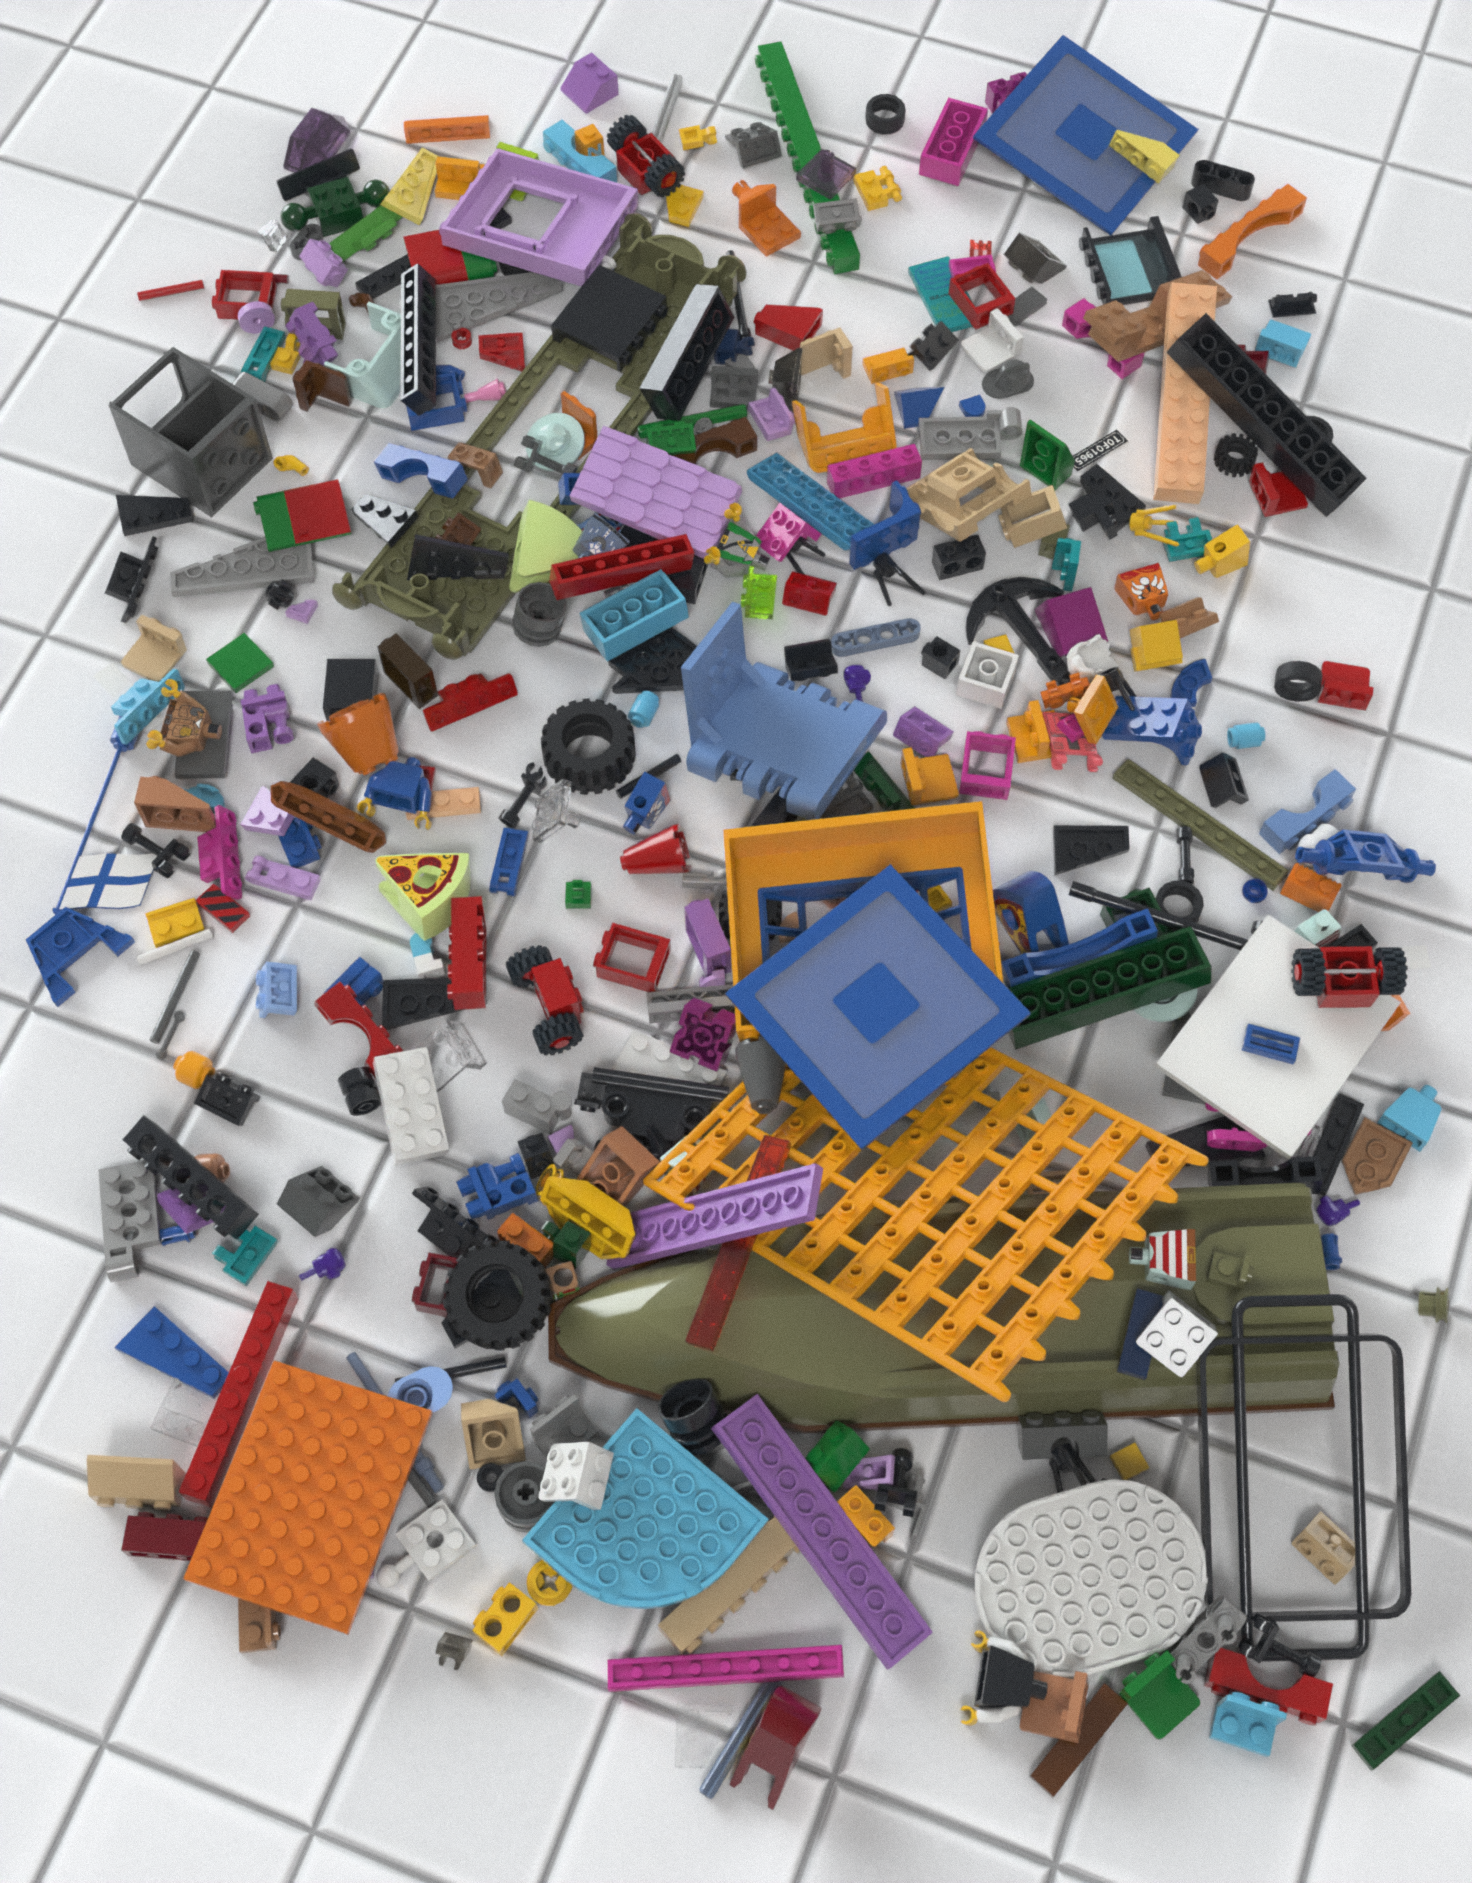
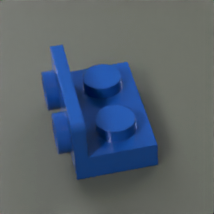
(299, 844)

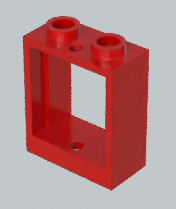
(981, 275)
(241, 280)
(638, 938)

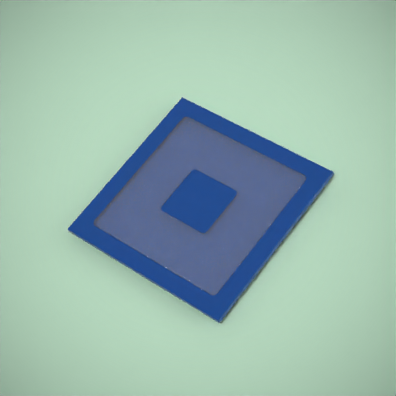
(1061, 130)
(877, 1006)

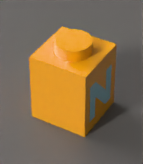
(589, 141)

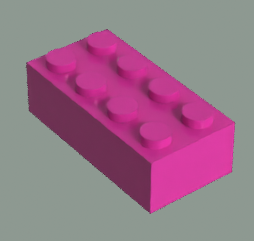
(952, 141)

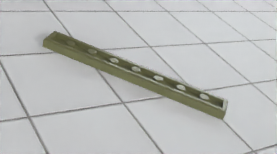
(1202, 824)

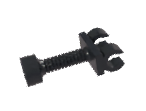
(510, 817)
(133, 834)
(896, 1493)
(1308, 1664)

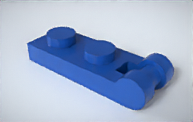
(509, 861)

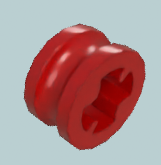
(461, 344)

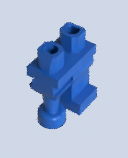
(493, 1193)

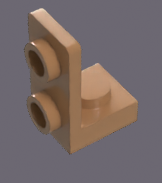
(479, 459)

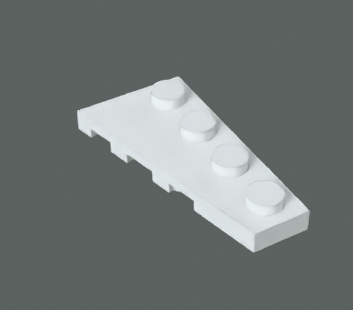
(652, 1057)

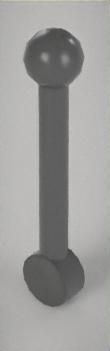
(179, 1017)

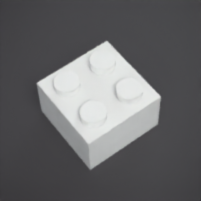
(987, 675)

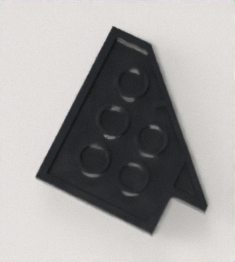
(653, 664)

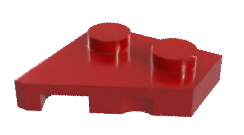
(503, 349)

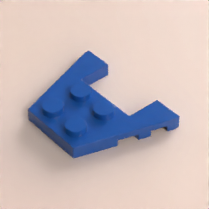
(64, 941)

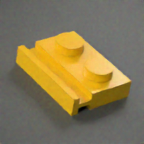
(174, 922)

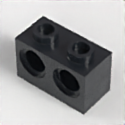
(958, 557)

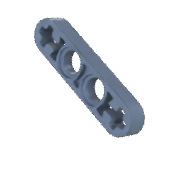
(877, 641)

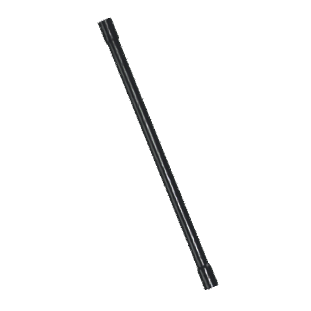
(1092, 895)

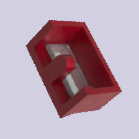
(429, 1294)

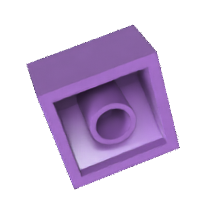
(590, 83)

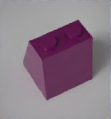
(1070, 620)

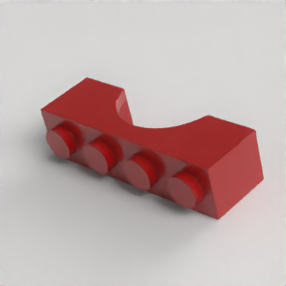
(339, 1006)
(1306, 1698)

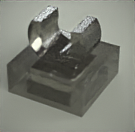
(453, 1647)

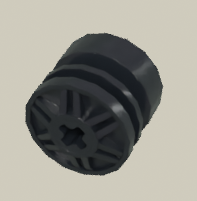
(690, 1413)

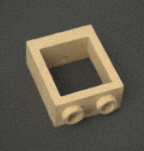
(1036, 526)

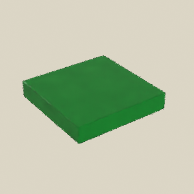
(240, 662)

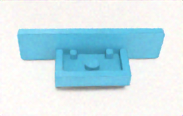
(142, 705)

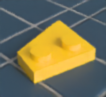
(683, 204)

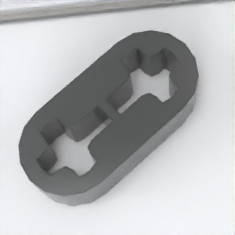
(303, 237)

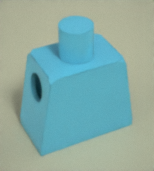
(1413, 1116)

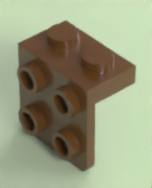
(315, 381)

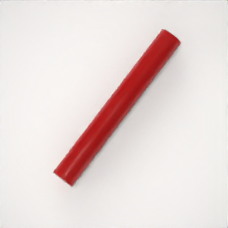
(170, 290)

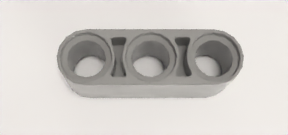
(270, 400)

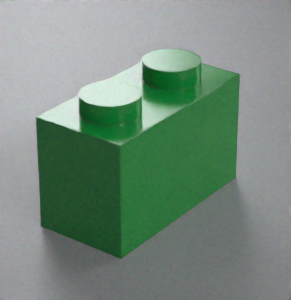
(836, 1455)

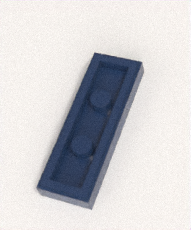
(1134, 1359)

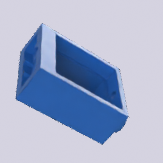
(442, 416)

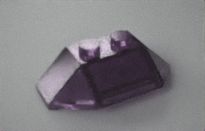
(315, 139)

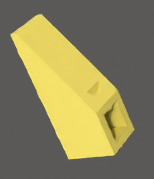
(1146, 154)

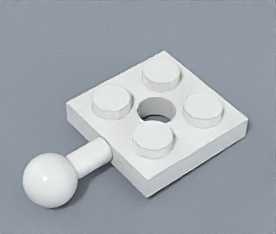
(428, 1559)

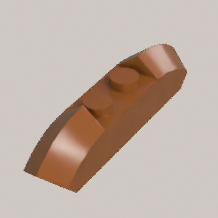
(327, 816)

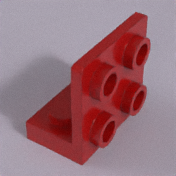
(1275, 492)

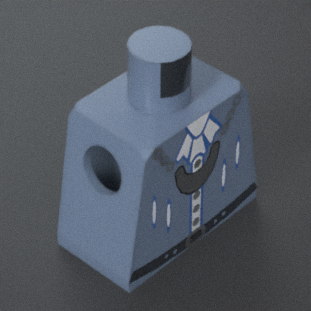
(598, 538)

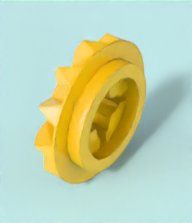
(547, 1596)

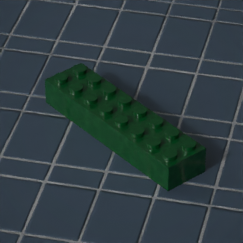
(1110, 986)

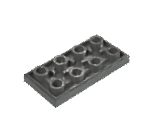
(213, 759)

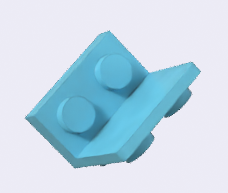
(1283, 342)
(1246, 1723)

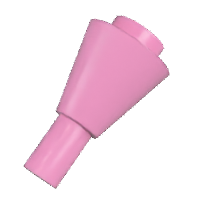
(490, 392)

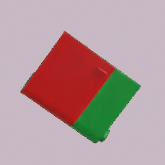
(444, 262)
(303, 515)

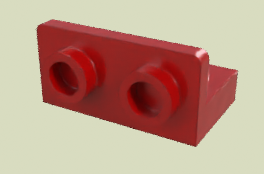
(808, 593)

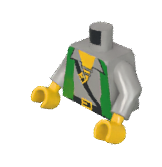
(737, 547)

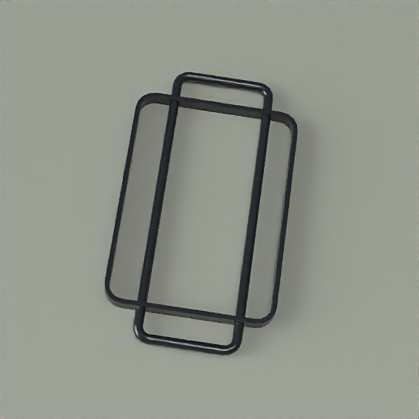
(1353, 1338)

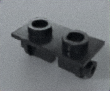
(1293, 306)

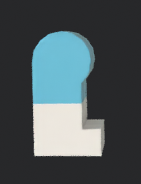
(423, 958)

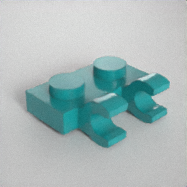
(1190, 544)
(249, 1256)

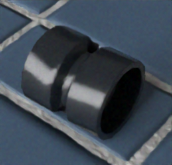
(359, 1091)

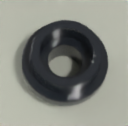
(484, 1471)

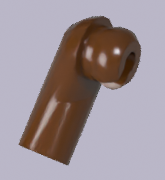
(360, 300)

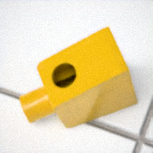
(1225, 553)

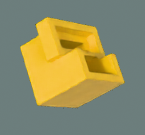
(1155, 645)

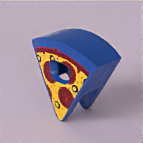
(1028, 907)

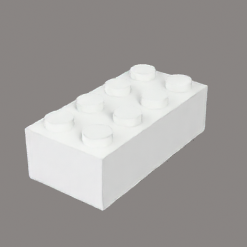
(410, 1106)

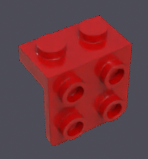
(1345, 686)

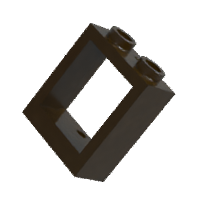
(407, 670)

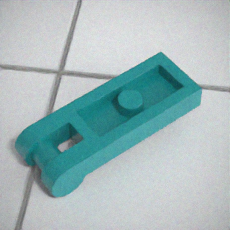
(263, 352)

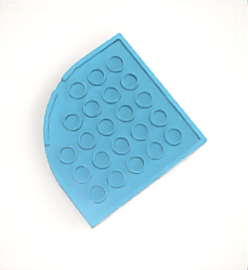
(661, 1527)

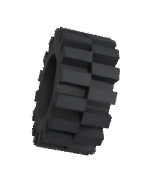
(1234, 465)

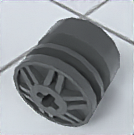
(538, 615)

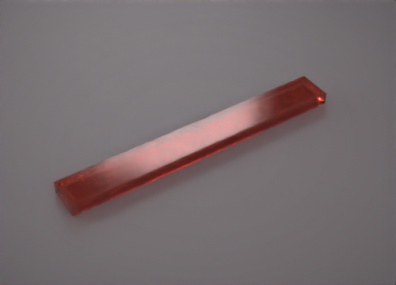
(732, 1258)

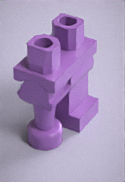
(313, 336)
(264, 710)

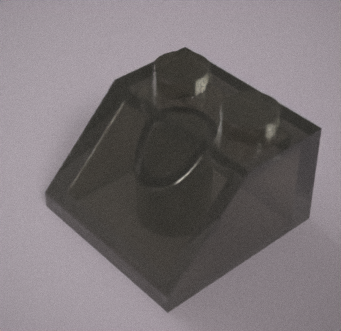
(1033, 259)

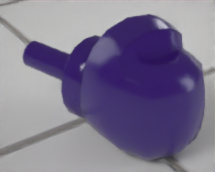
(856, 679)
(1333, 1212)
(327, 1264)

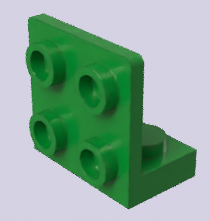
(673, 439)

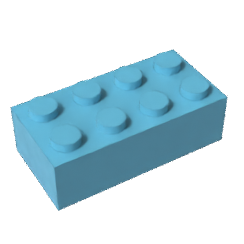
(634, 615)

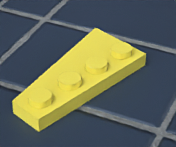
(413, 188)

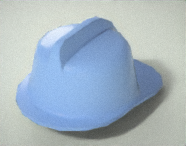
(425, 1388)

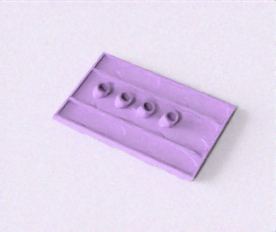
(654, 491)

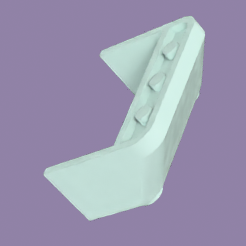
(377, 380)

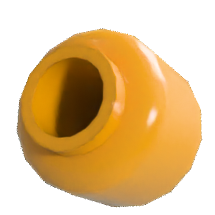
(192, 1069)

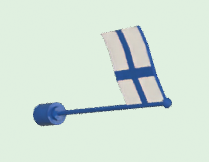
(107, 878)

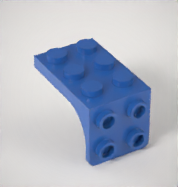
(890, 533)
(1159, 721)

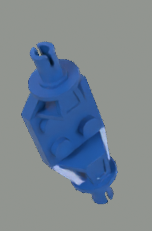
(1365, 853)

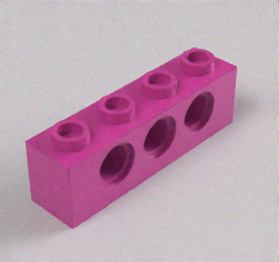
(874, 471)

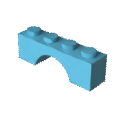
(560, 142)

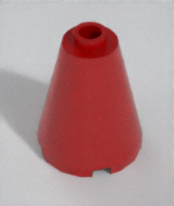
(658, 854)

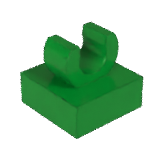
(578, 895)

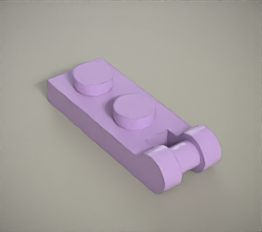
(283, 878)

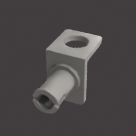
(920, 1508)

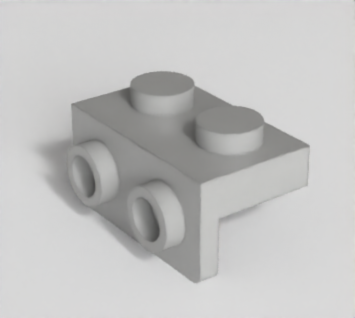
(837, 215)

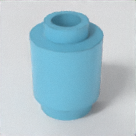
(643, 709)
(1246, 735)

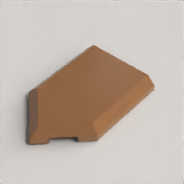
(1374, 1157)

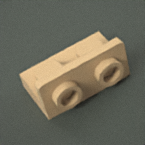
(1326, 1548)

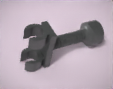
(527, 465)

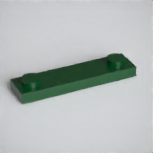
(1405, 1720)

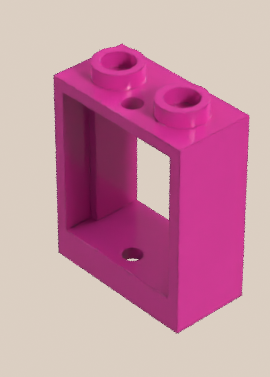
(985, 785)

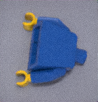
(399, 788)

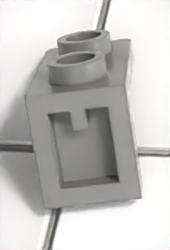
(573, 1155)

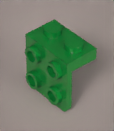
(1158, 1695)

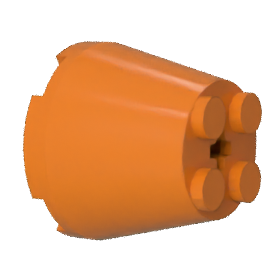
(363, 734)

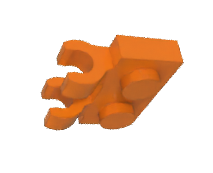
(1056, 696)

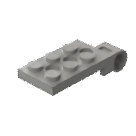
(999, 424)
(119, 1253)

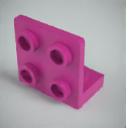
(782, 532)

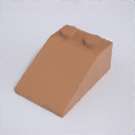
(171, 807)
(619, 1166)

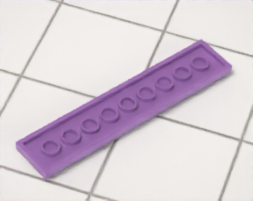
(724, 1215)
(822, 1531)

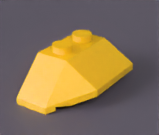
(592, 1211)

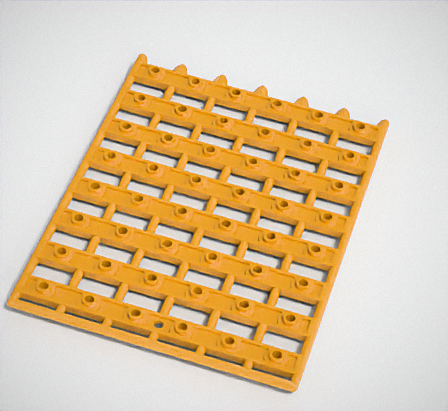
(1046, 1302)

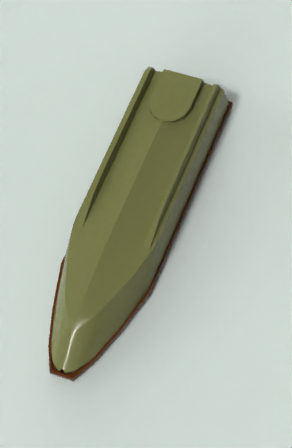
(829, 1364)

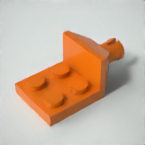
(762, 219)

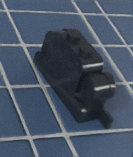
(647, 1100)

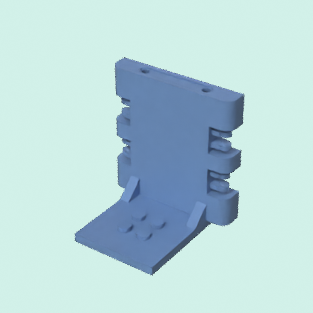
(766, 730)

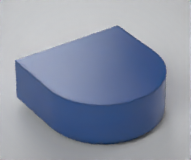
(972, 406)

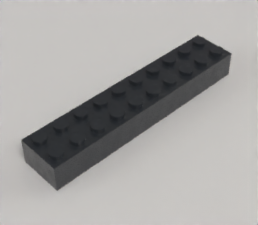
(1266, 415)

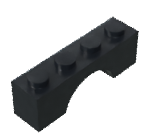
(1295, 1170)

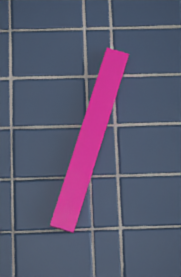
(725, 1668)

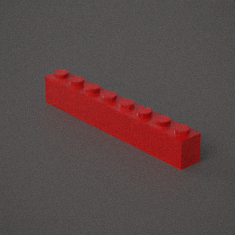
(239, 1395)

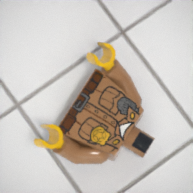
(184, 726)

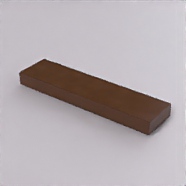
(1067, 1755)

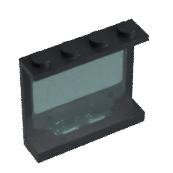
(1130, 264)

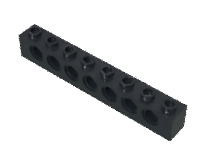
(418, 340)

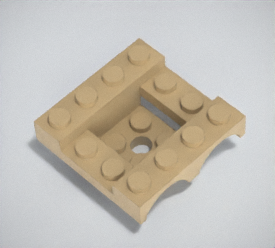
(941, 489)

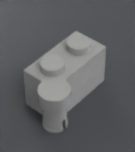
(536, 1106)

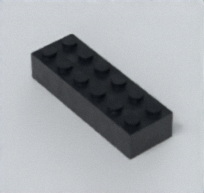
(687, 352)

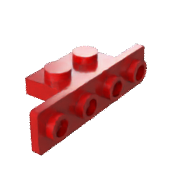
(468, 698)

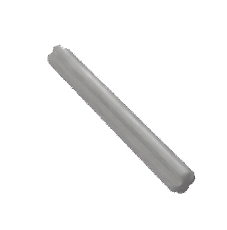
(667, 106)

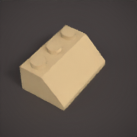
(134, 1481)

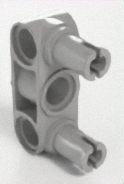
(1192, 1650)

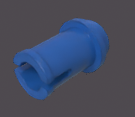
(175, 1234)
(1331, 1251)

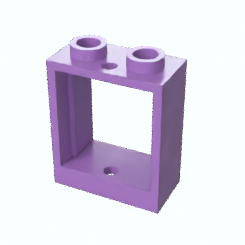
(707, 937)

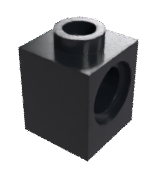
(1200, 203)
(940, 665)

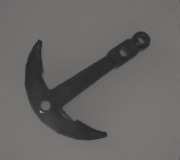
(1015, 616)

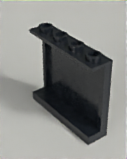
(611, 316)

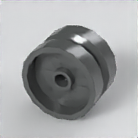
(512, 1487)

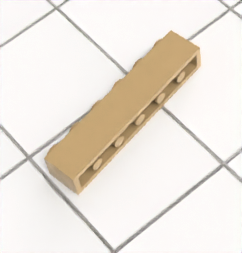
(707, 1609)

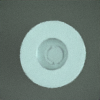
(561, 438)
(1169, 1008)

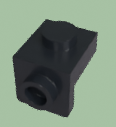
(589, 1094)
(535, 1154)

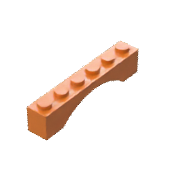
(1278, 209)

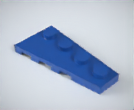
(168, 1349)

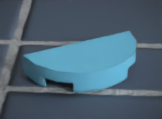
(207, 794)

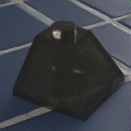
(787, 376)

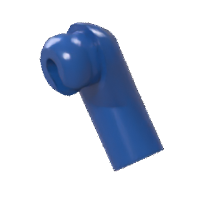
(444, 369)

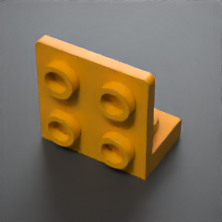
(928, 777)

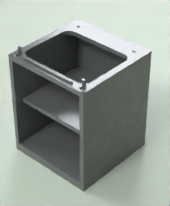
(204, 443)

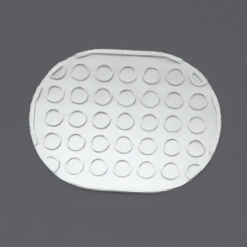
(1092, 1577)

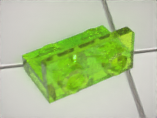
(759, 595)

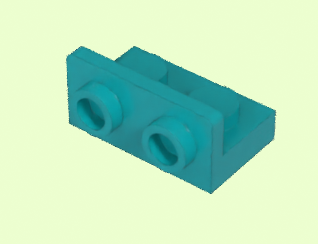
(1067, 560)

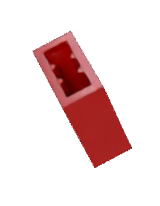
(788, 324)

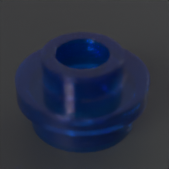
(1257, 885)

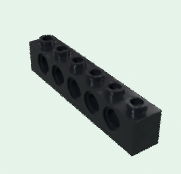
(237, 1213)

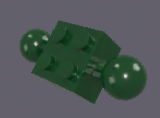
(334, 206)

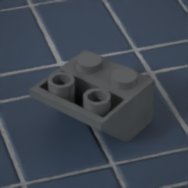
(317, 1200)

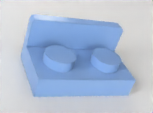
(277, 989)

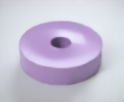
(255, 316)

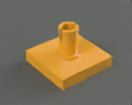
(1094, 709)

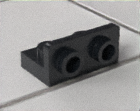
(226, 1098)

